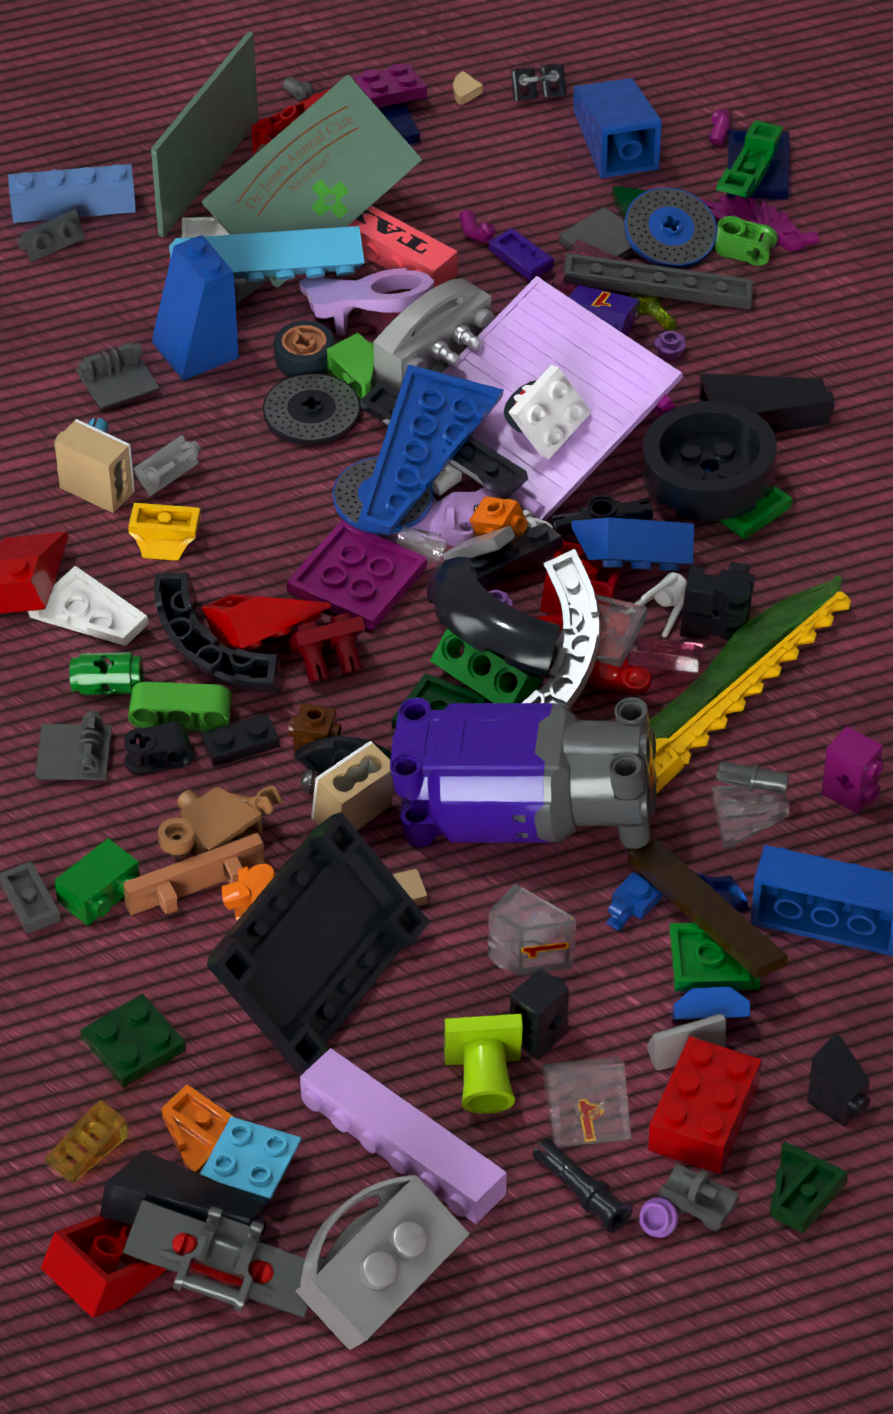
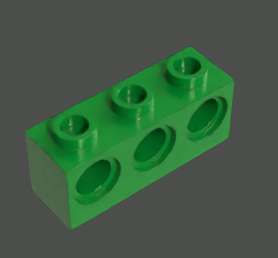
(471, 670)

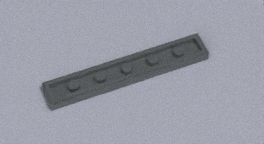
(658, 281)

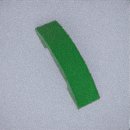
(752, 161)

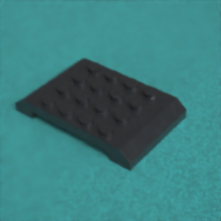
(316, 941)

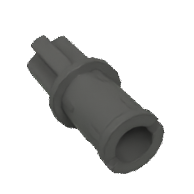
(753, 777)

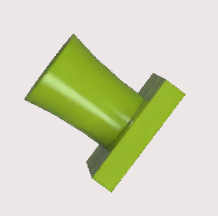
(484, 1048)

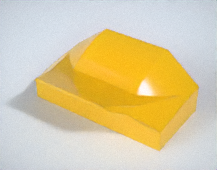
(163, 529)

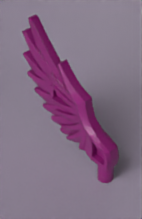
(788, 235)

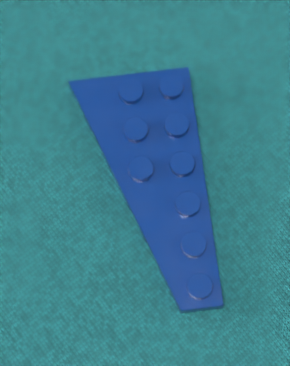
(424, 434)

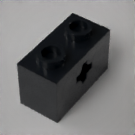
(544, 1012)

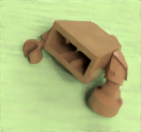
(215, 820)

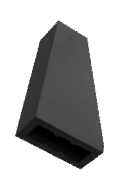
(780, 401)
(176, 1189)

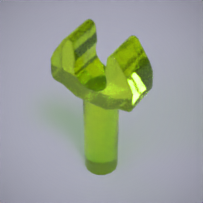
(651, 305)

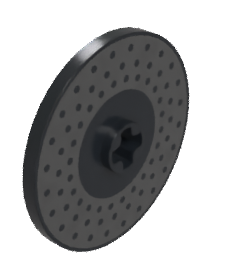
(289, 415)

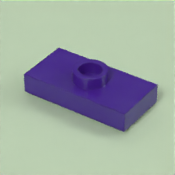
(521, 254)

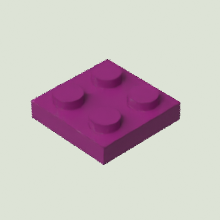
(391, 85)

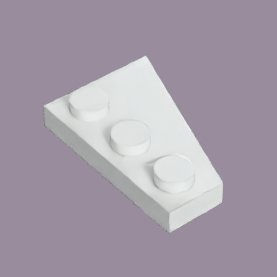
(91, 609)

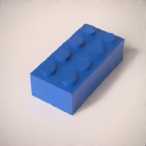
(824, 899)

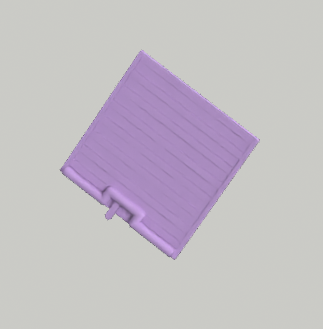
(603, 365)

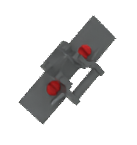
(221, 1251)

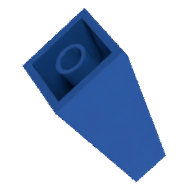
(618, 127)
(197, 311)

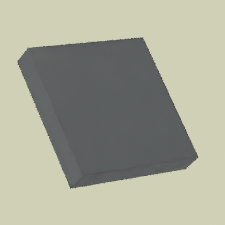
(602, 231)

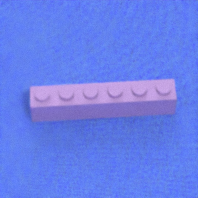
(403, 1136)

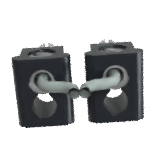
(527, 77)

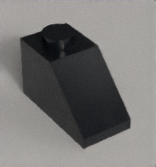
(838, 1082)

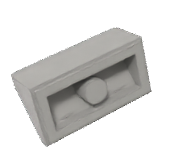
(668, 1045)

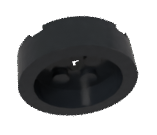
(712, 434)

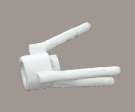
(667, 593)

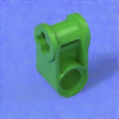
(742, 240)

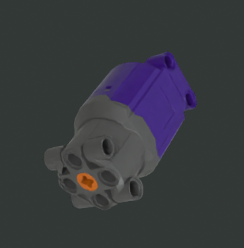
(522, 772)

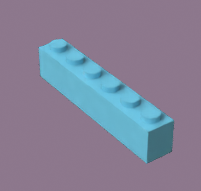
(289, 253)

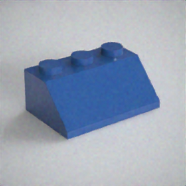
(636, 542)

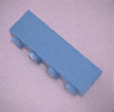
(85, 189)

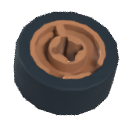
(302, 348)

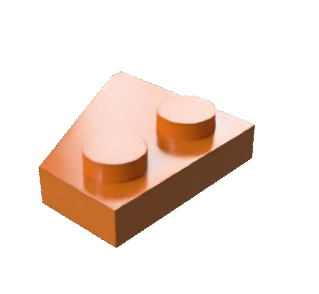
(194, 1126)

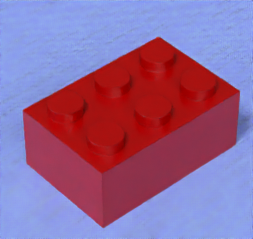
(704, 1105)

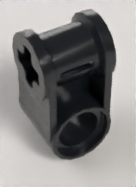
(160, 747)

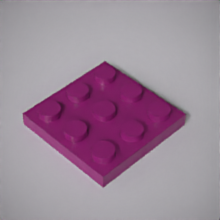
(357, 574)

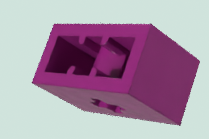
(852, 770)

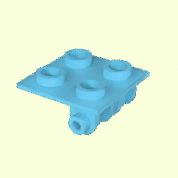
(251, 1158)

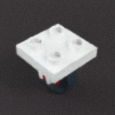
(546, 411)

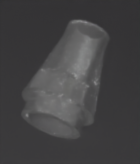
(423, 542)

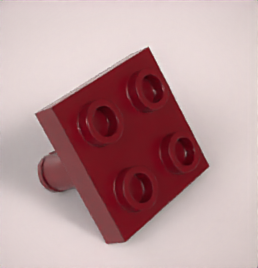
(340, 632)

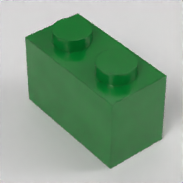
(96, 881)

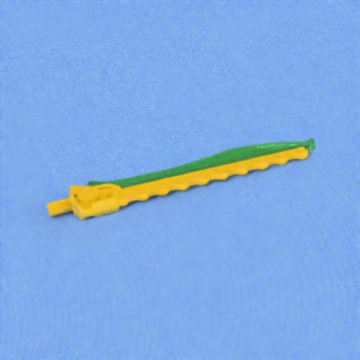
(738, 672)

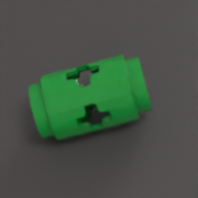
(91, 671)

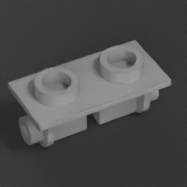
(167, 464)

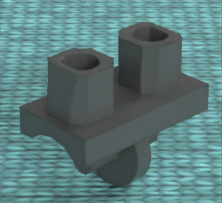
(699, 1196)

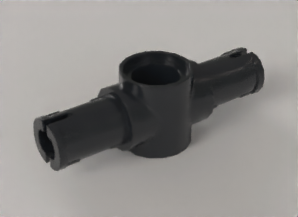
(603, 507)

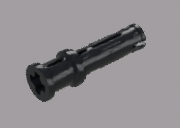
(592, 1194)

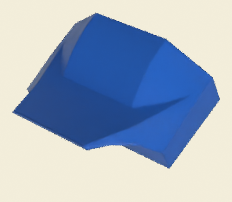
(708, 1002)

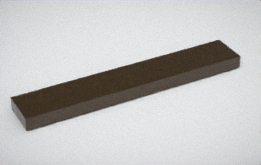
(708, 909)

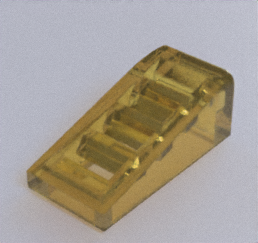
(103, 1123)

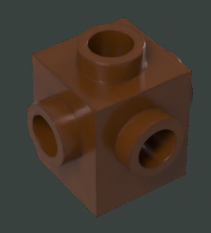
(313, 724)

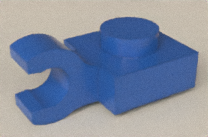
(633, 897)

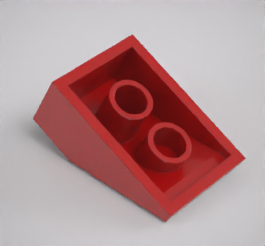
(29, 570)
(603, 580)
(92, 1267)

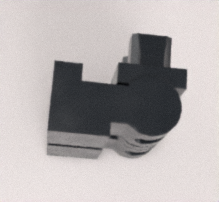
(717, 603)

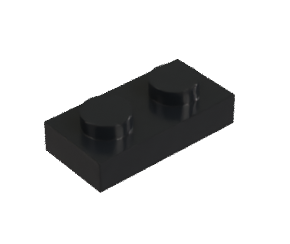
(240, 740)

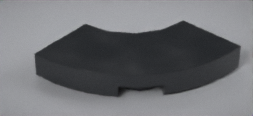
(330, 750)

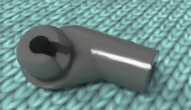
(300, 90)

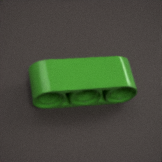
(194, 705)

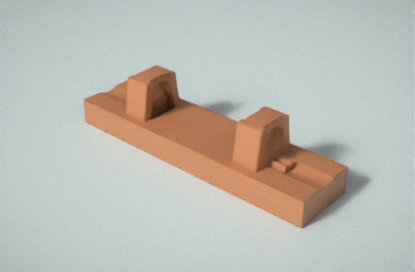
(191, 875)

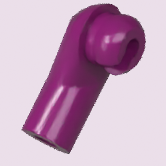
(722, 121)
(473, 231)

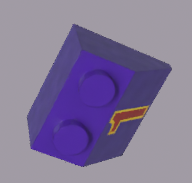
(610, 307)

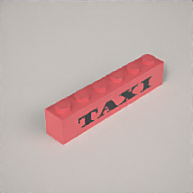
(402, 246)

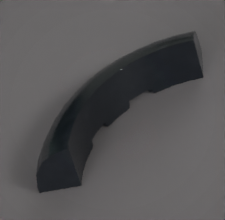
(487, 621)
(237, 668)

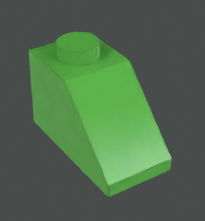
(353, 363)

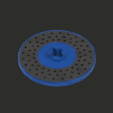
(680, 210)
(351, 491)

